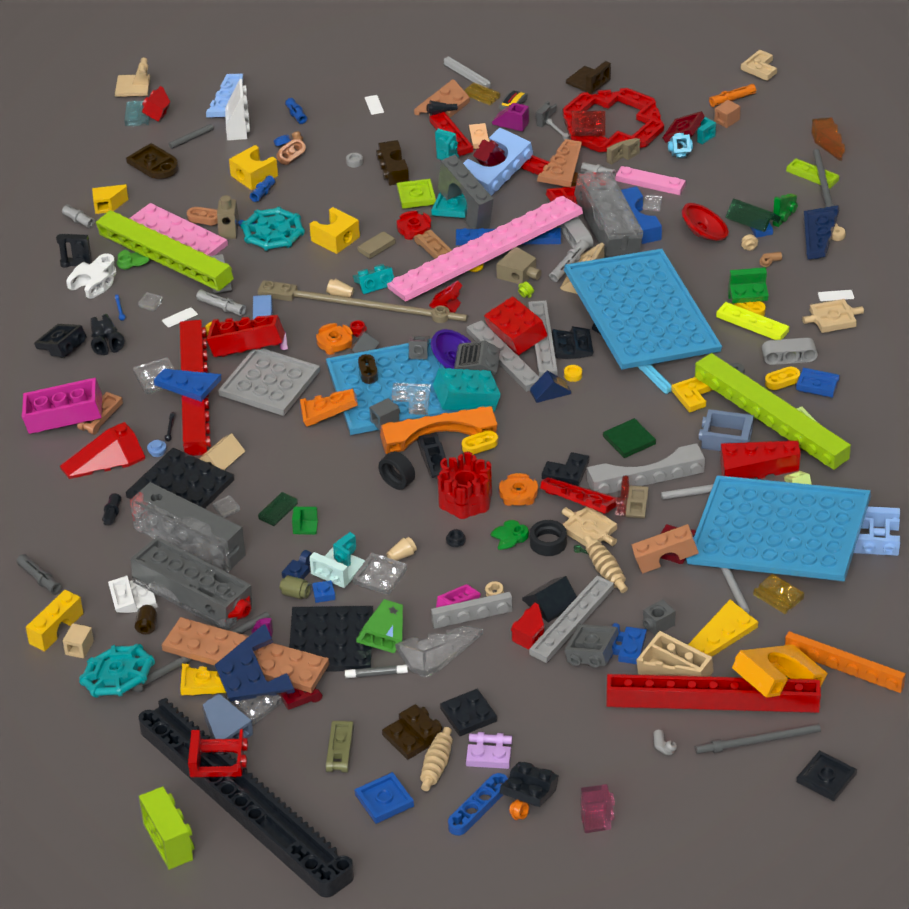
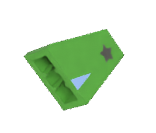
(383, 627)

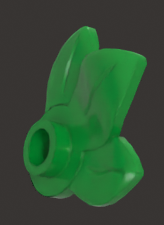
(510, 534)

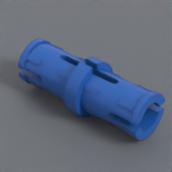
(296, 110)
(262, 188)

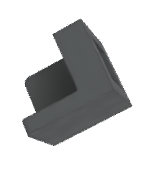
(364, 343)

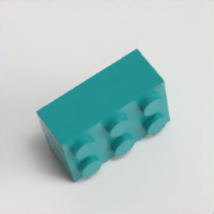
(465, 389)

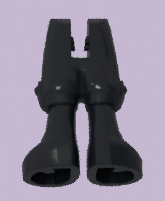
(103, 329)

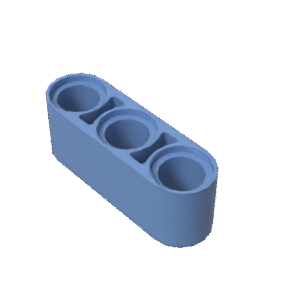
(262, 305)

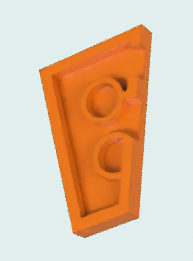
(326, 407)

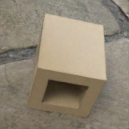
(78, 640)

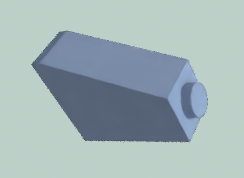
(225, 719)

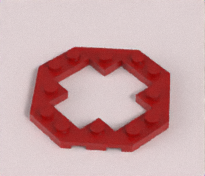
(648, 114)

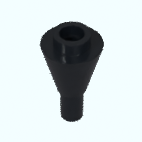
(438, 107)

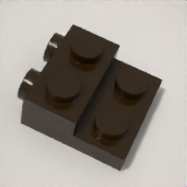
(412, 731)

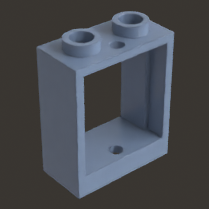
(727, 420)

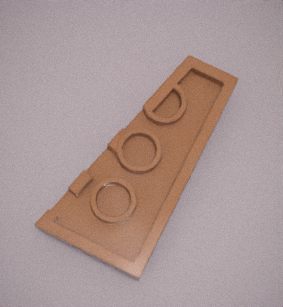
(562, 165)

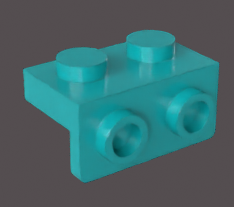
(374, 279)

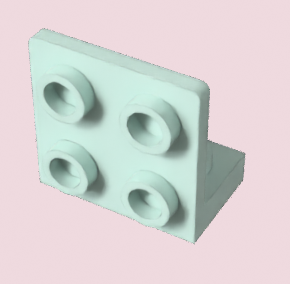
(329, 569)

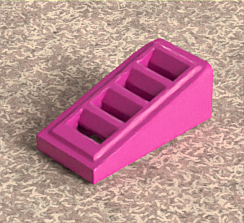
(457, 596)

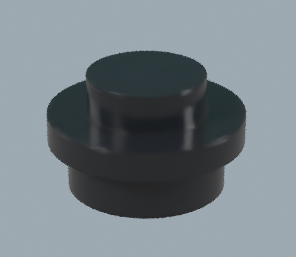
(455, 538)

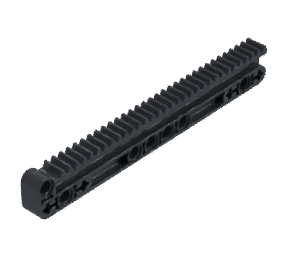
(251, 804)

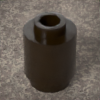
(146, 619)

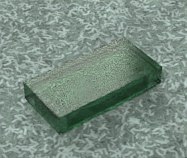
(277, 509)

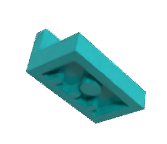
(445, 144)

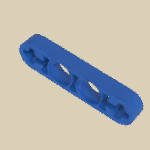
(474, 801)

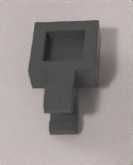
(545, 113)

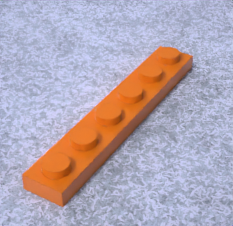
(848, 662)

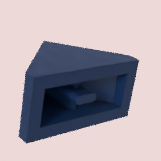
(549, 387)

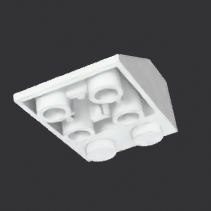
(237, 113)

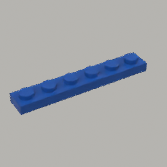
(550, 237)

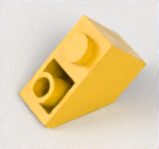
(109, 198)

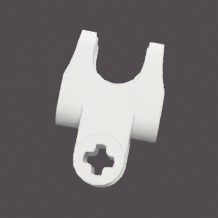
(94, 275)

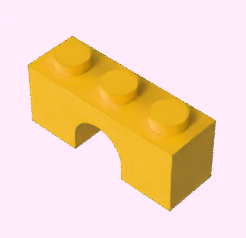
(43, 628)

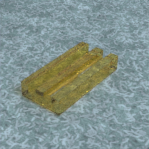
(482, 93)

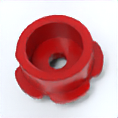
(357, 327)

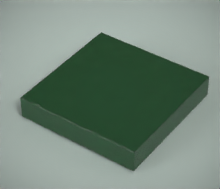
(629, 438)

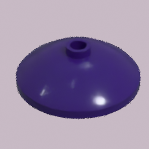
(445, 344)

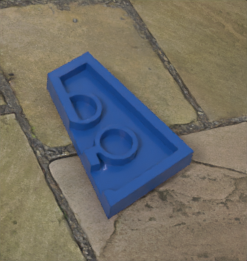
(187, 383)

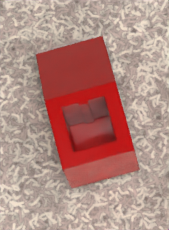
(156, 104)
(528, 627)

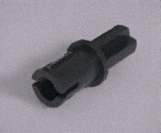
(111, 509)

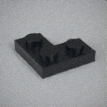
(569, 473)

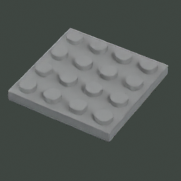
(269, 381)

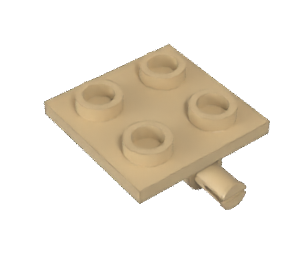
(134, 84)

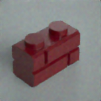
(489, 154)

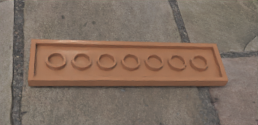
(212, 643)

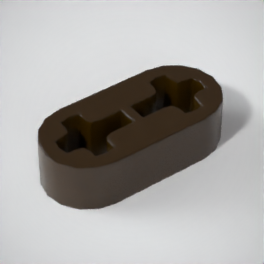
(365, 369)

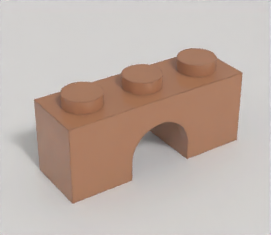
(676, 541)

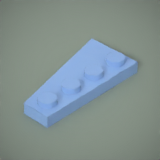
(222, 97)

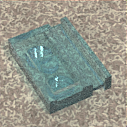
(134, 114)

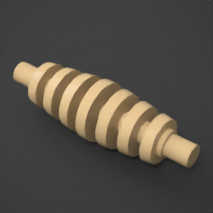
(605, 563)
(436, 759)

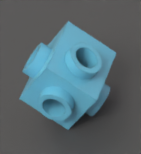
(684, 141)

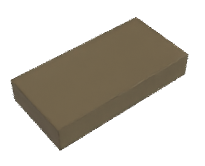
(376, 244)

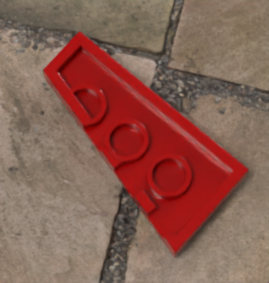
(583, 496)

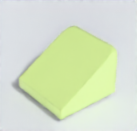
(798, 477)

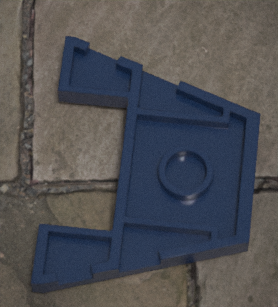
(242, 672)

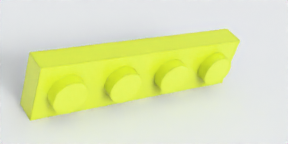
(752, 321)

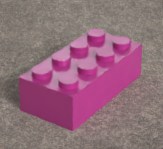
(62, 405)

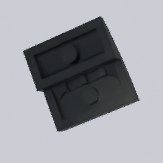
(572, 344)

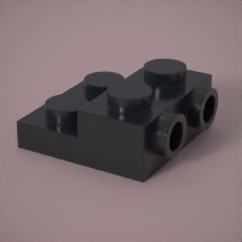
(61, 339)
(530, 784)

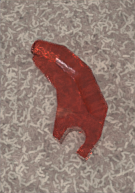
(622, 501)

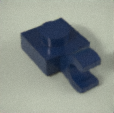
(298, 568)

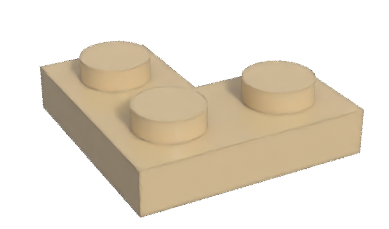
(759, 65)

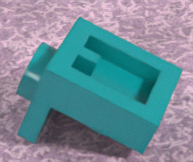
(706, 131)
(344, 548)

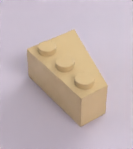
(673, 658)

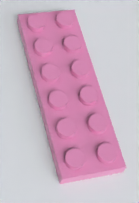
(180, 229)

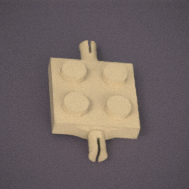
(833, 315)
(589, 523)

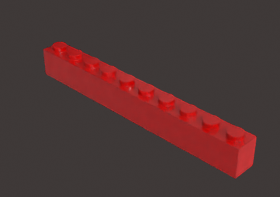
(194, 411)
(709, 693)

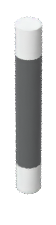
(399, 669)

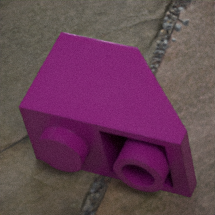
(513, 117)

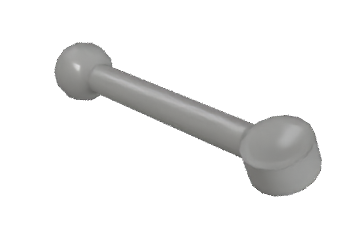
(564, 135)

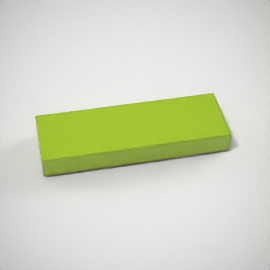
(810, 172)

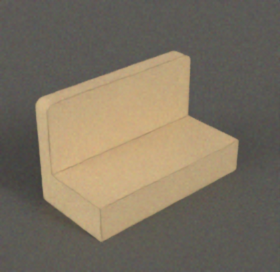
(223, 452)

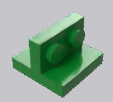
(748, 285)

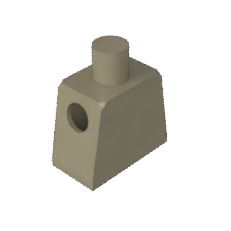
(227, 211)
(517, 267)

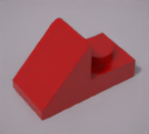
(448, 297)

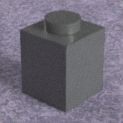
(384, 412)

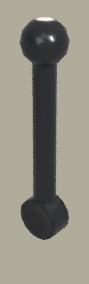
(168, 437)

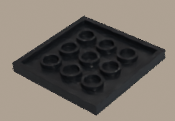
(185, 477)
(332, 634)

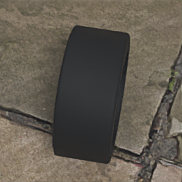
(402, 464)
(548, 527)

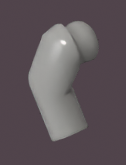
(662, 746)

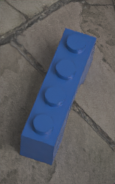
(650, 224)

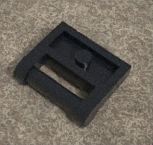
(79, 246)

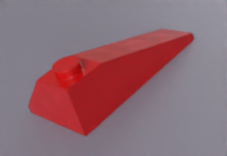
(111, 449)

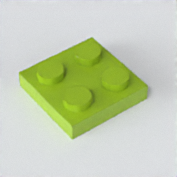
(416, 193)

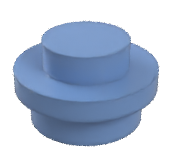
(156, 448)

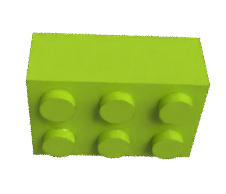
(166, 827)

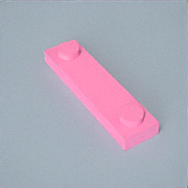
(650, 180)

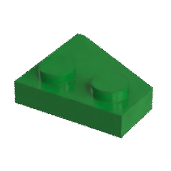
(784, 207)

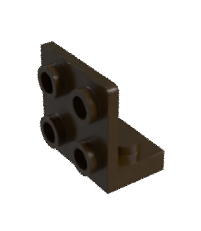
(590, 79)

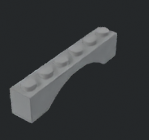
(683, 462)

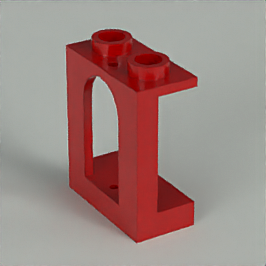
(200, 745)

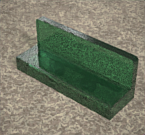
(750, 215)

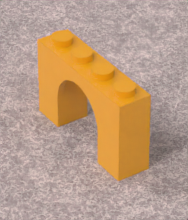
(769, 666)

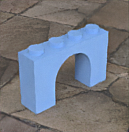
(517, 153)

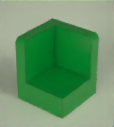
(305, 520)

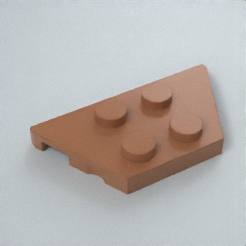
(448, 94)

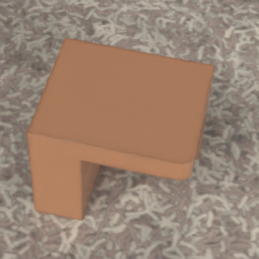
(727, 113)

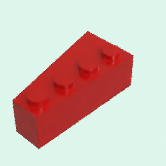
(244, 334)
(759, 458)

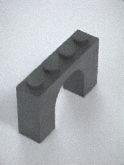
(454, 180)

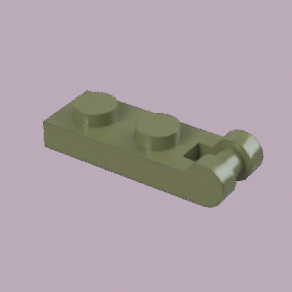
(339, 746)

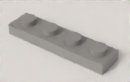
(471, 610)

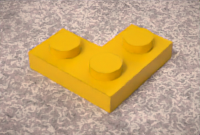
(690, 393)

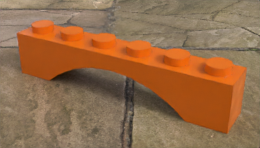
(401, 434)

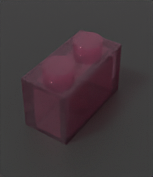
(596, 808)

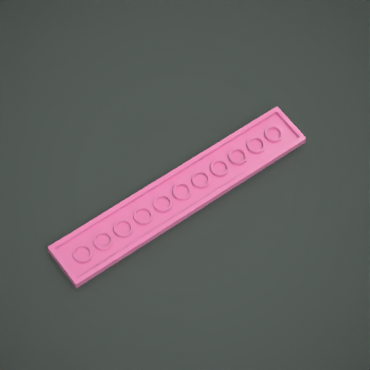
(484, 248)

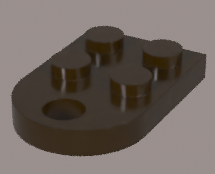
(153, 162)

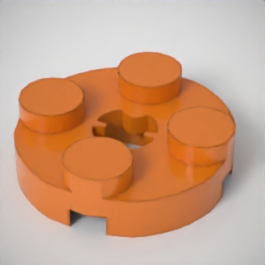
(342, 339)
(525, 496)

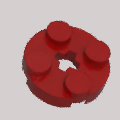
(413, 223)

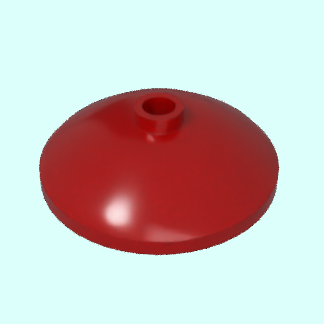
(704, 222)

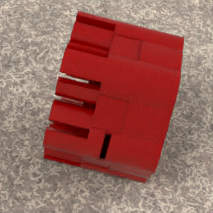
(465, 486)

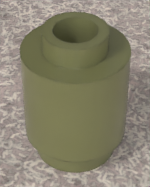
(295, 587)

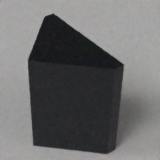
(552, 598)

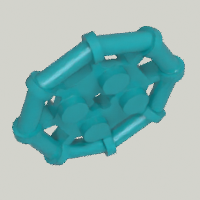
(264, 226)
(116, 670)

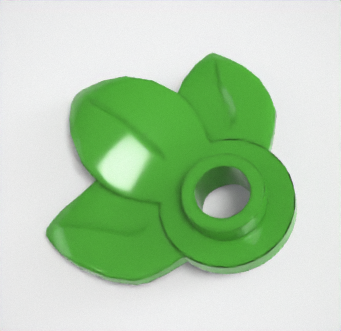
(127, 259)

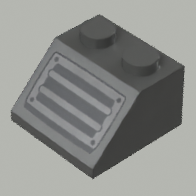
(477, 356)

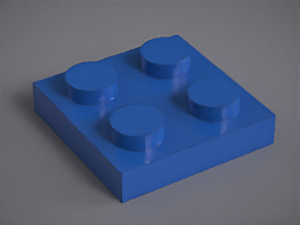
(384, 797)

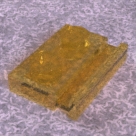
(778, 593)

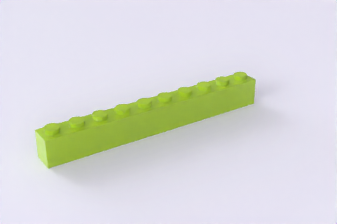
(165, 250)
(772, 411)

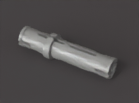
(557, 273)
(227, 305)

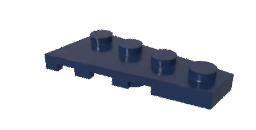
(819, 230)

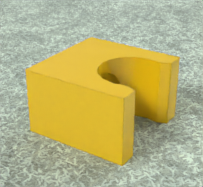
(249, 169)
(338, 234)

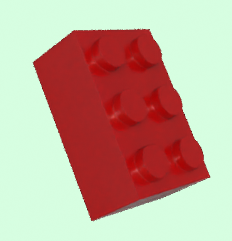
(516, 325)

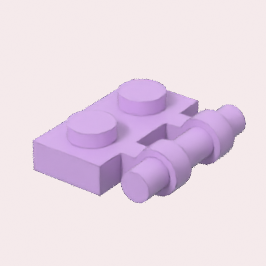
(489, 756)

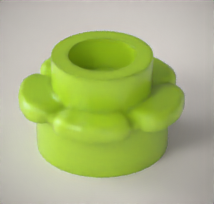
(525, 289)

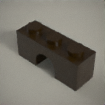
(391, 162)

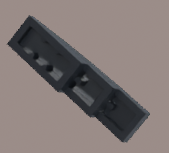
(432, 453)

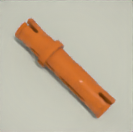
(732, 95)

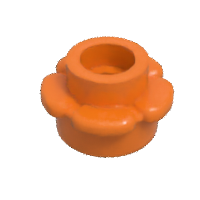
(519, 809)

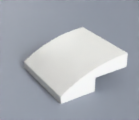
(129, 596)

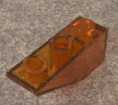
(826, 136)

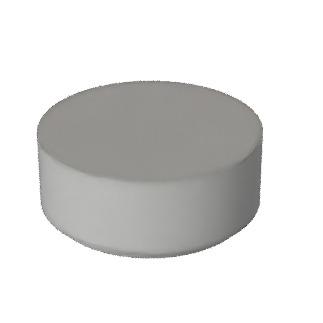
(354, 160)

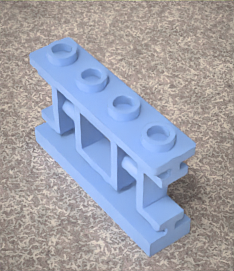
(879, 517)

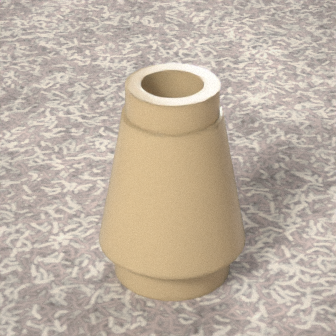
(339, 288)
(402, 549)

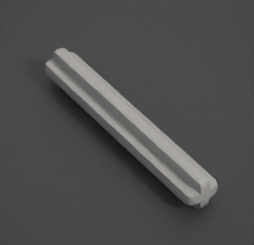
(466, 72)

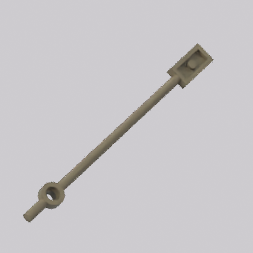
(287, 292)

